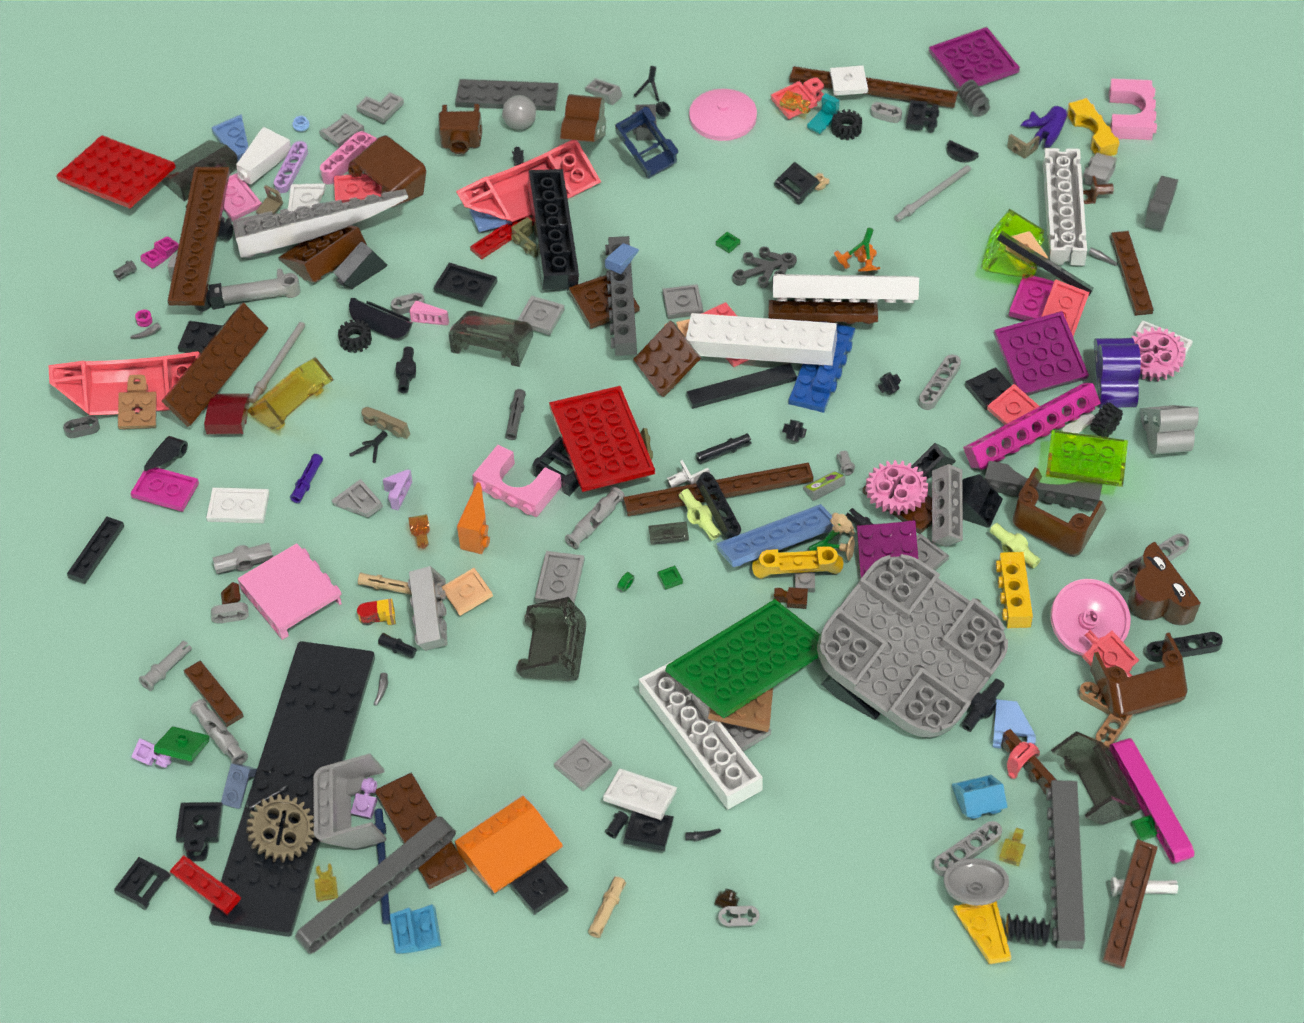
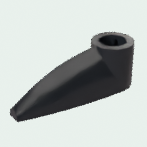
(167, 451)

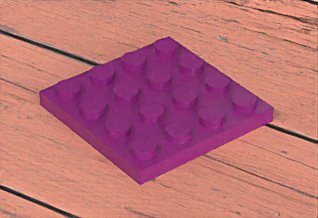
(974, 57)
(1041, 353)

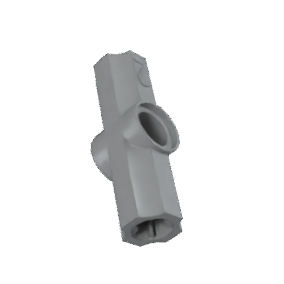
(242, 558)

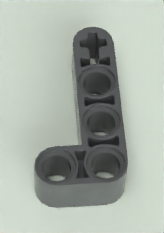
(1161, 203)

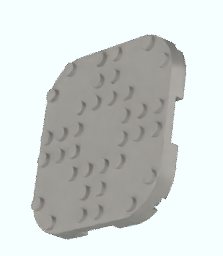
(912, 646)

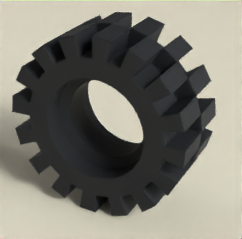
(846, 118)
(354, 343)
(1106, 420)

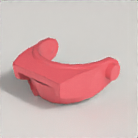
(1014, 763)

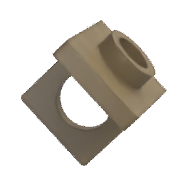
(1020, 147)
(272, 202)

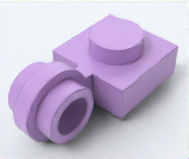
(145, 753)
(365, 804)

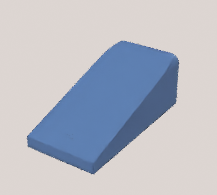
(620, 258)

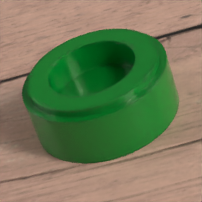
(626, 581)

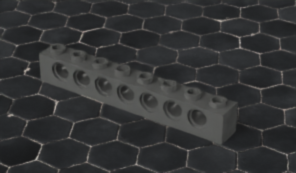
(622, 304)

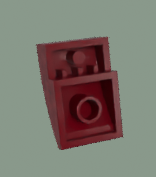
(227, 413)

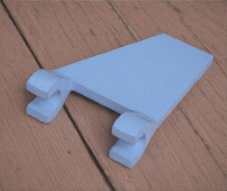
(1010, 716)

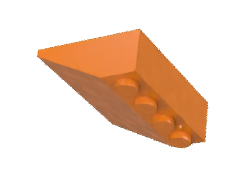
(508, 844)

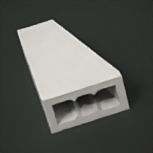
(262, 155)

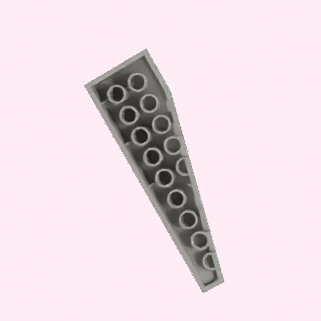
(272, 231)

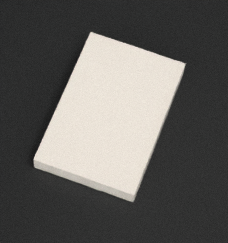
(238, 505)
(640, 794)

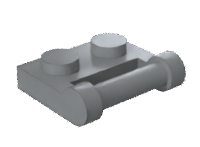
(341, 130)

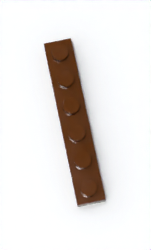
(1131, 273)
(1129, 904)

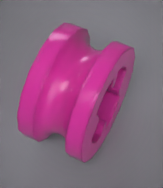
(143, 318)

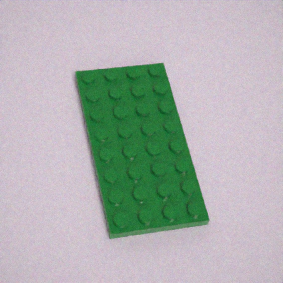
(747, 658)

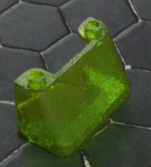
(1003, 262)

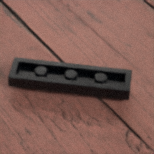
(95, 550)

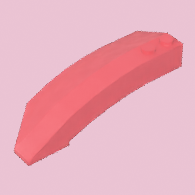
(507, 193)
(98, 383)

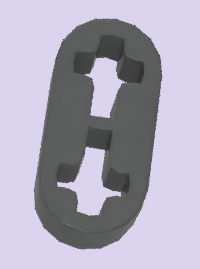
(81, 427)

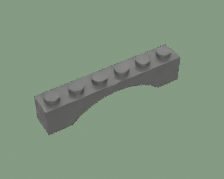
(1075, 494)

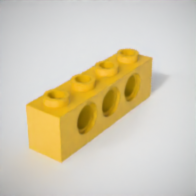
(1015, 590)

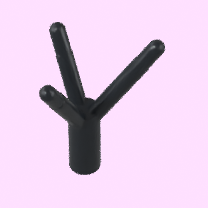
(651, 79)
(375, 442)

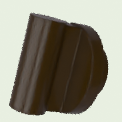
(727, 898)

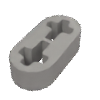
(886, 112)
(406, 302)
(229, 612)
(739, 910)

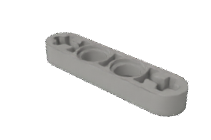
(936, 380)
(965, 846)

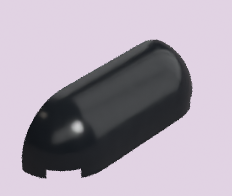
(380, 318)

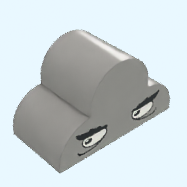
(1170, 428)

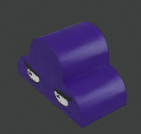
(1117, 371)

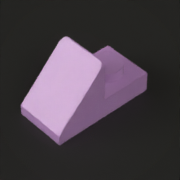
(398, 487)

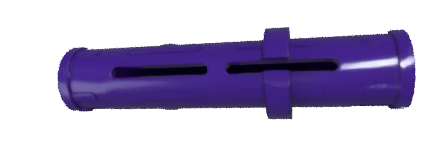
(303, 484)

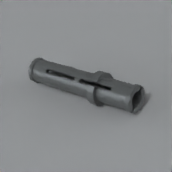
(516, 408)

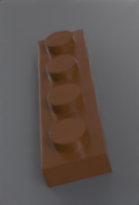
(213, 693)
(1033, 766)

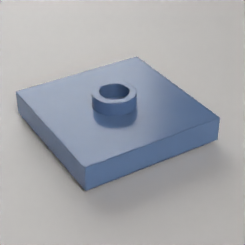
(486, 222)

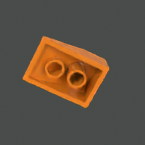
(472, 524)

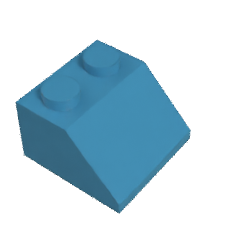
(980, 796)

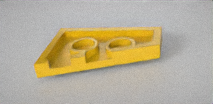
(986, 930)

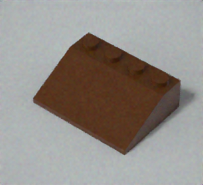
(322, 254)

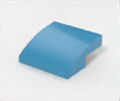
(415, 929)

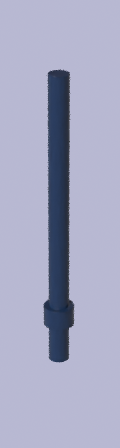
(381, 852)

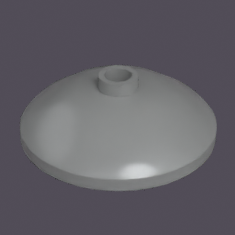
(976, 881)

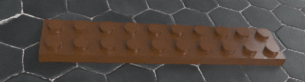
(199, 236)

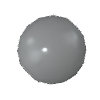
(519, 112)

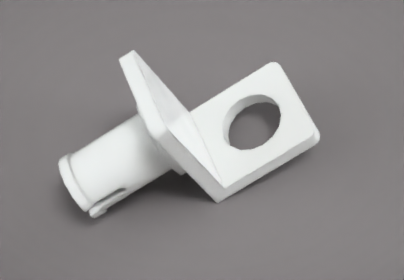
(684, 476)

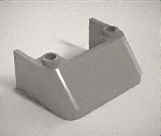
(332, 803)

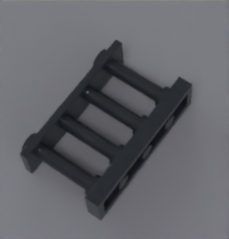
(569, 481)

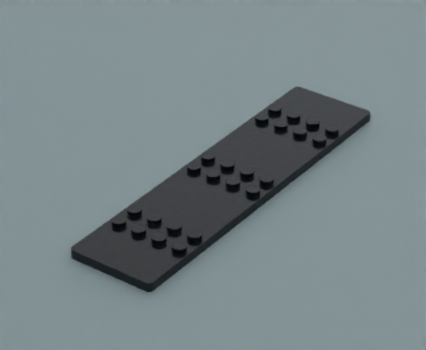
(307, 732)

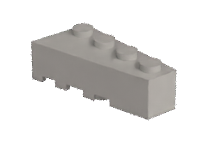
(428, 607)

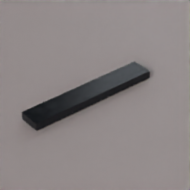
(1043, 262)
(741, 385)

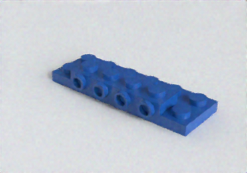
(818, 382)

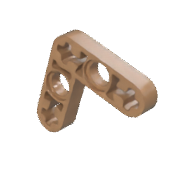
(1089, 698)

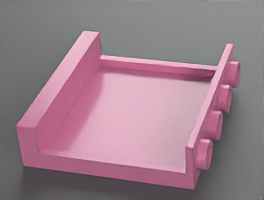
(288, 589)

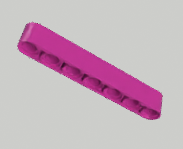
(1152, 801)

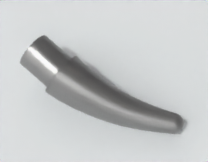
(1101, 256)
(148, 332)
(383, 684)

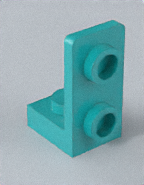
(823, 118)

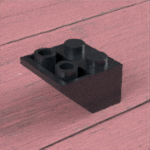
(979, 501)

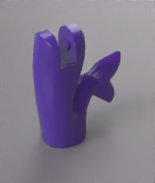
(1051, 124)

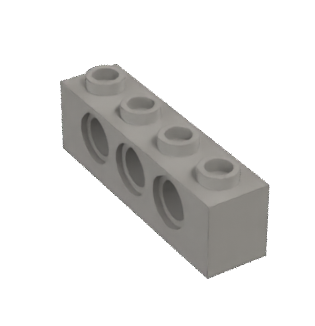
(947, 505)

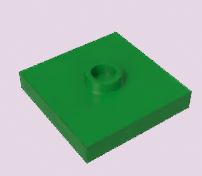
(181, 743)

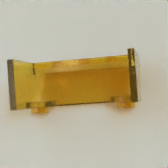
(290, 393)

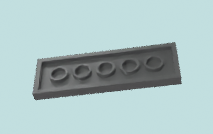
(495, 93)

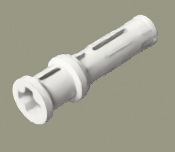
(1153, 886)

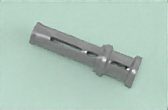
(158, 671)

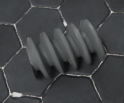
(974, 98)

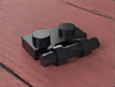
(916, 116)

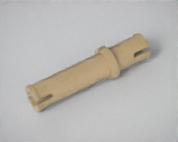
(383, 583)
(610, 899)

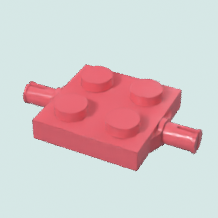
(1111, 650)

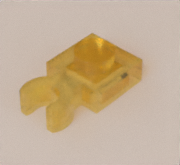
(326, 886)

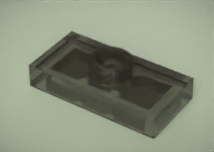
(668, 533)

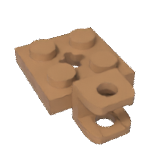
(137, 397)

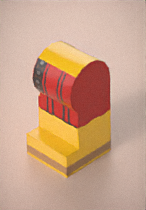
(377, 612)

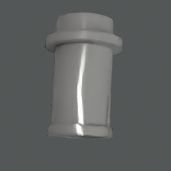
(847, 466)

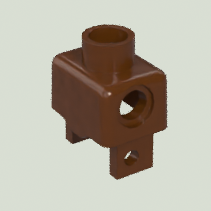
(460, 129)

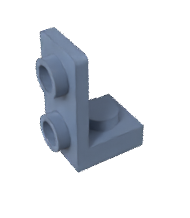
(236, 784)

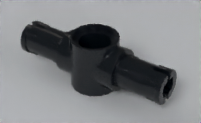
(405, 369)
(983, 705)

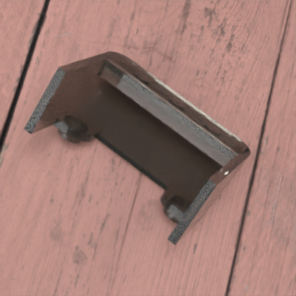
(1101, 777)

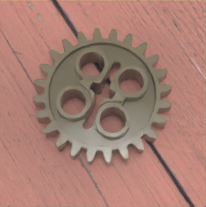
(262, 824)

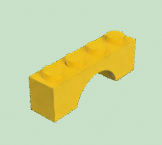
(1084, 115)

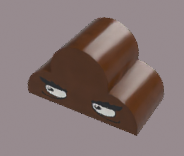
(584, 118)
(1161, 590)

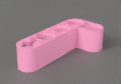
(339, 161)

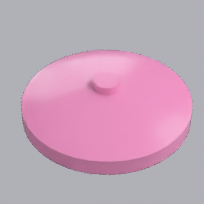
(723, 114)
(1086, 607)

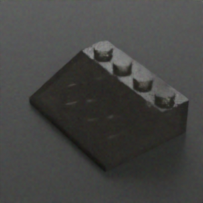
(205, 155)

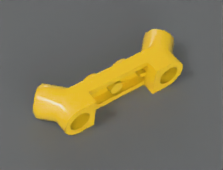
(797, 562)

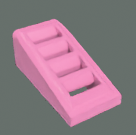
(428, 314)

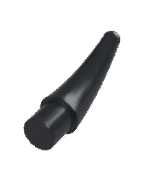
(701, 835)

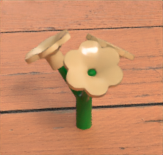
(841, 525)

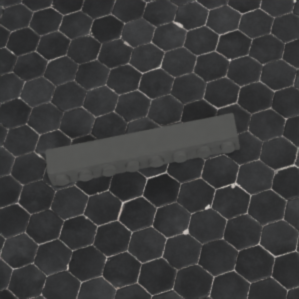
(1066, 865)

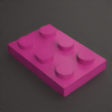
(1031, 298)
(165, 488)

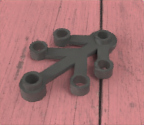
(786, 261)

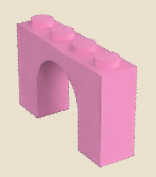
(1141, 94)
(530, 498)

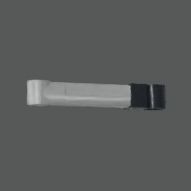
(219, 295)

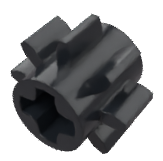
(889, 383)
(794, 430)

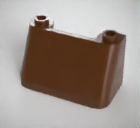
(390, 167)

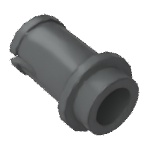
(125, 269)

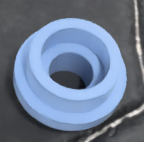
(300, 123)

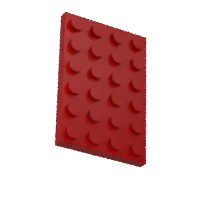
(116, 171)
(601, 438)

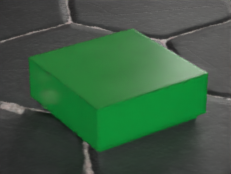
(728, 242)
(670, 577)
(1144, 828)

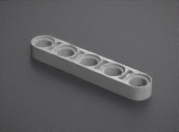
(1169, 545)

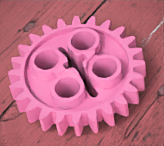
(1156, 353)
(907, 494)

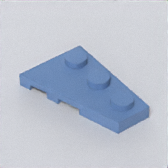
(232, 134)

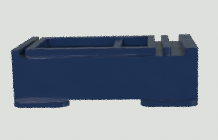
(660, 161)

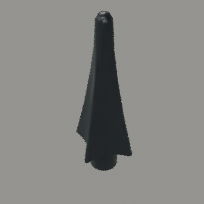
(518, 157)

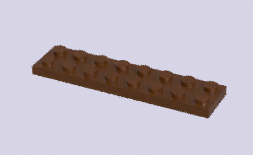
(215, 364)

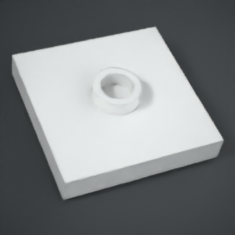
(848, 80)

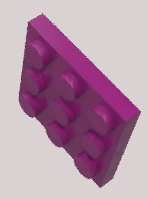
(884, 540)

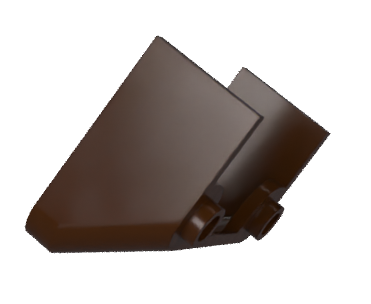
(1064, 536)
(1145, 690)

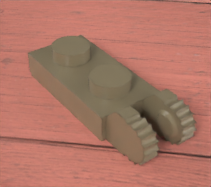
(385, 421)

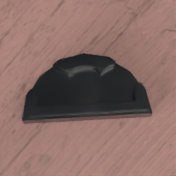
(960, 153)

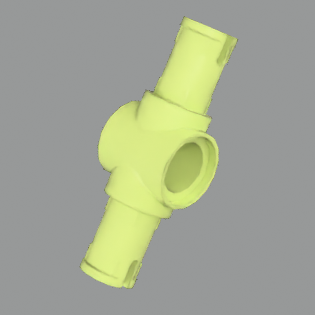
(699, 514)
(1015, 543)

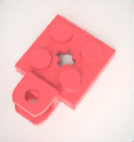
(807, 91)

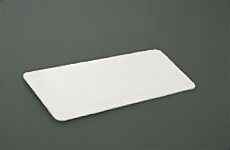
(1078, 425)

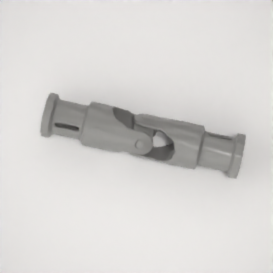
(600, 511)
(218, 732)

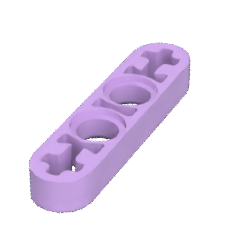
(293, 167)

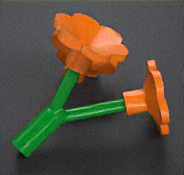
(863, 251)

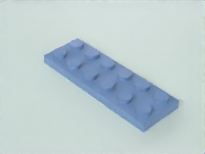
(776, 535)

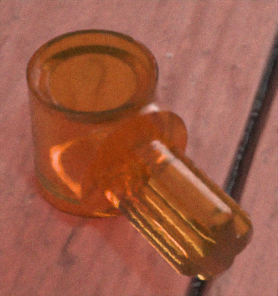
(420, 528)

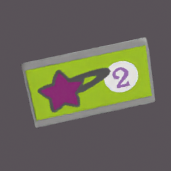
(824, 485)

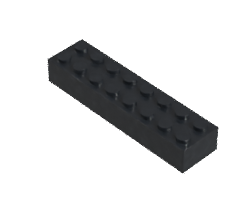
(552, 229)

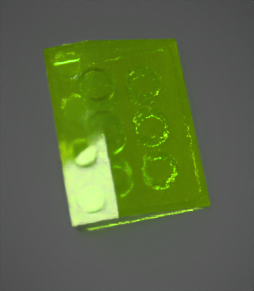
(1087, 458)

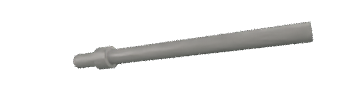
(910, 208)
(261, 385)

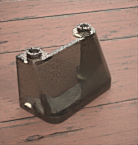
(493, 333)
(555, 641)

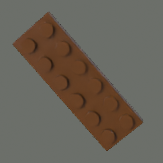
(824, 311)
(409, 814)

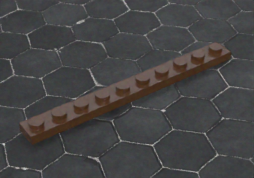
(884, 88)
(729, 486)

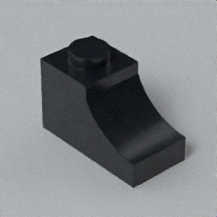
(932, 459)

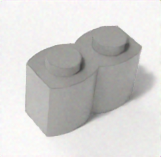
(1101, 167)

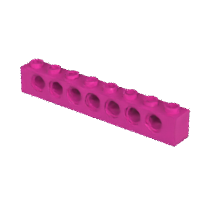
(1083, 393)

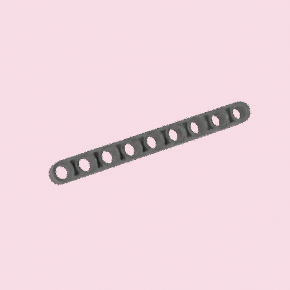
(375, 885)

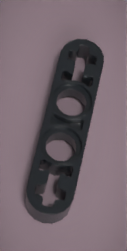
(708, 485)
(1185, 649)

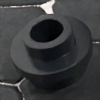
(663, 109)

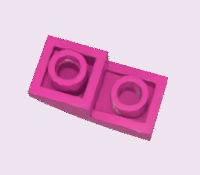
(162, 251)

